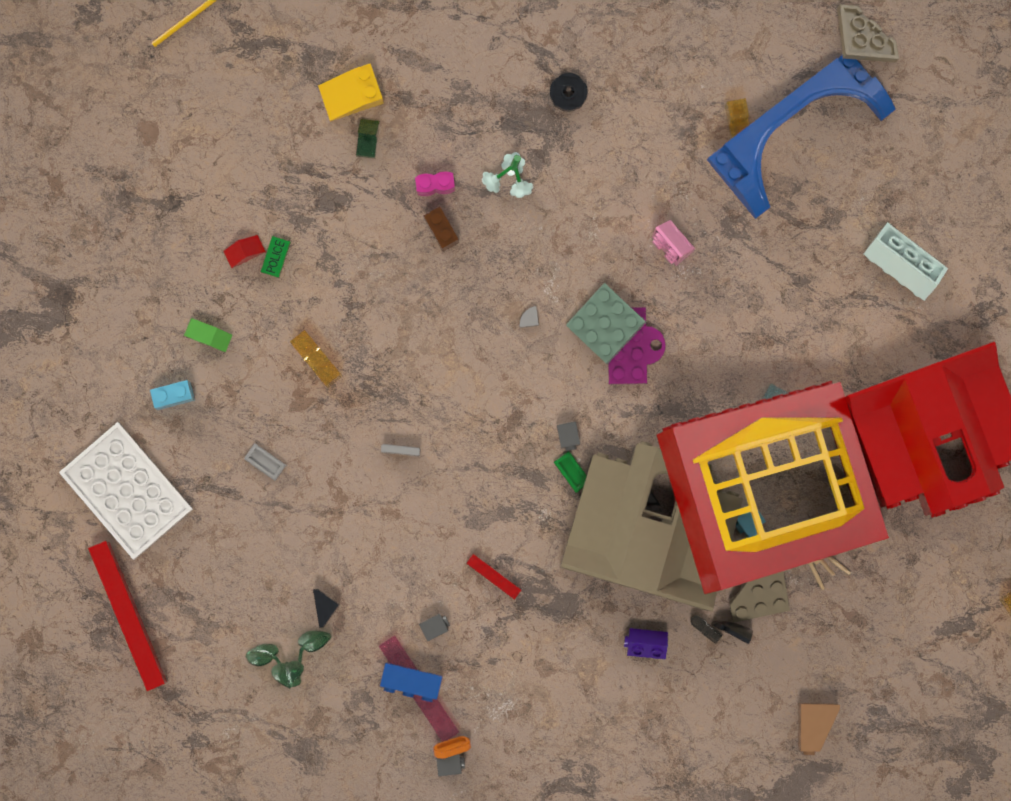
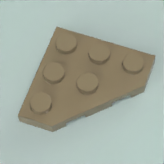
(863, 37)
(760, 598)

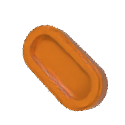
(452, 747)

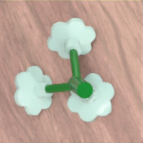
(512, 165)

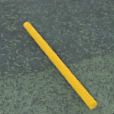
(184, 21)

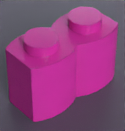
(439, 183)

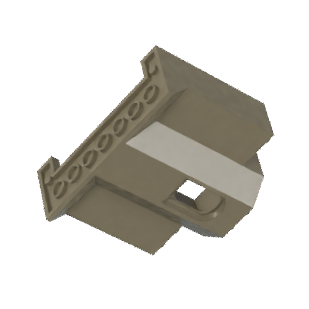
(621, 542)

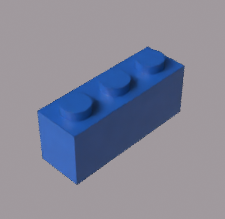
(411, 682)

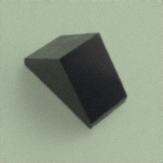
(324, 606)

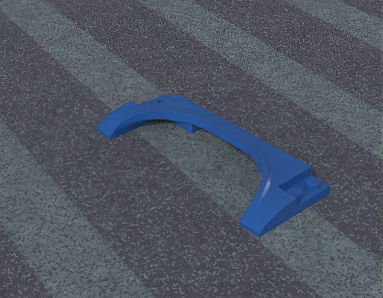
(741, 156)

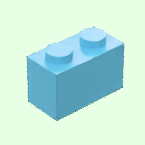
(172, 395)

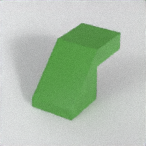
(208, 335)

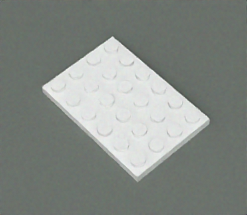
(126, 490)

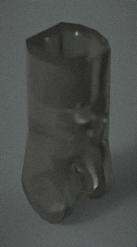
(706, 628)

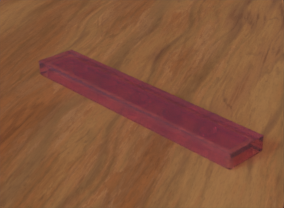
(432, 710)

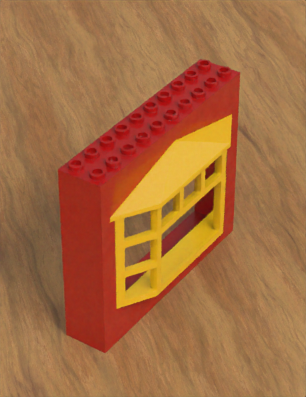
(694, 443)

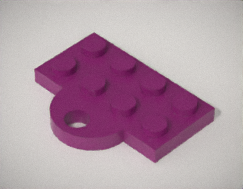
(631, 362)

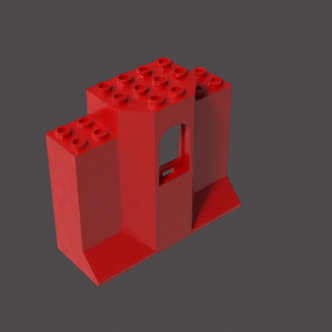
(903, 424)

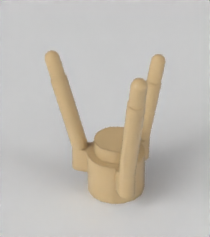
(825, 565)

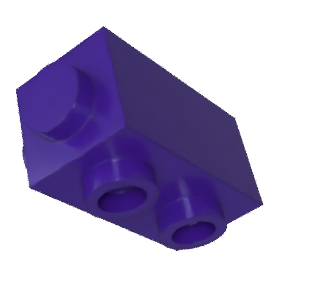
(646, 643)

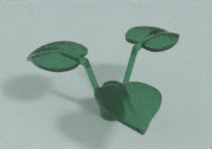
(289, 672)

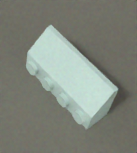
(905, 261)

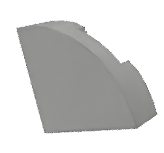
(529, 318)

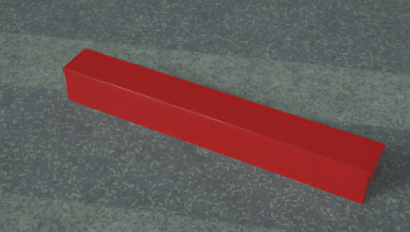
(127, 615)

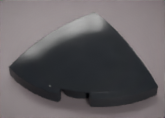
(739, 631)

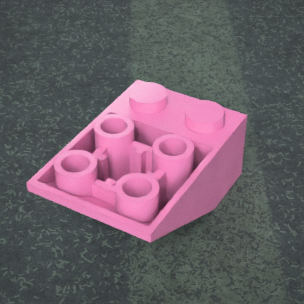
(672, 242)

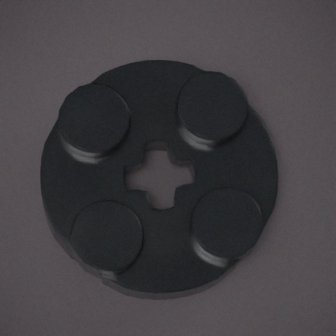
(577, 85)

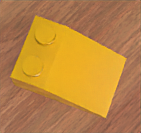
(351, 93)

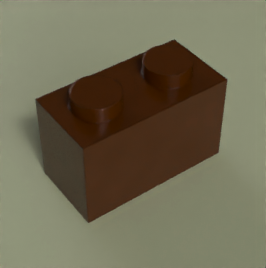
(441, 229)

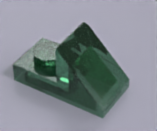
(367, 138)

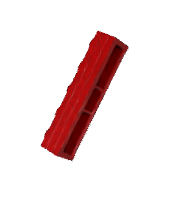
(493, 576)

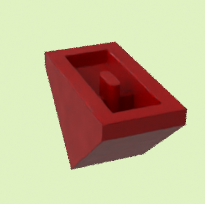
(244, 250)

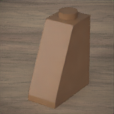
(814, 725)

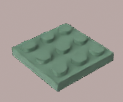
(606, 323)

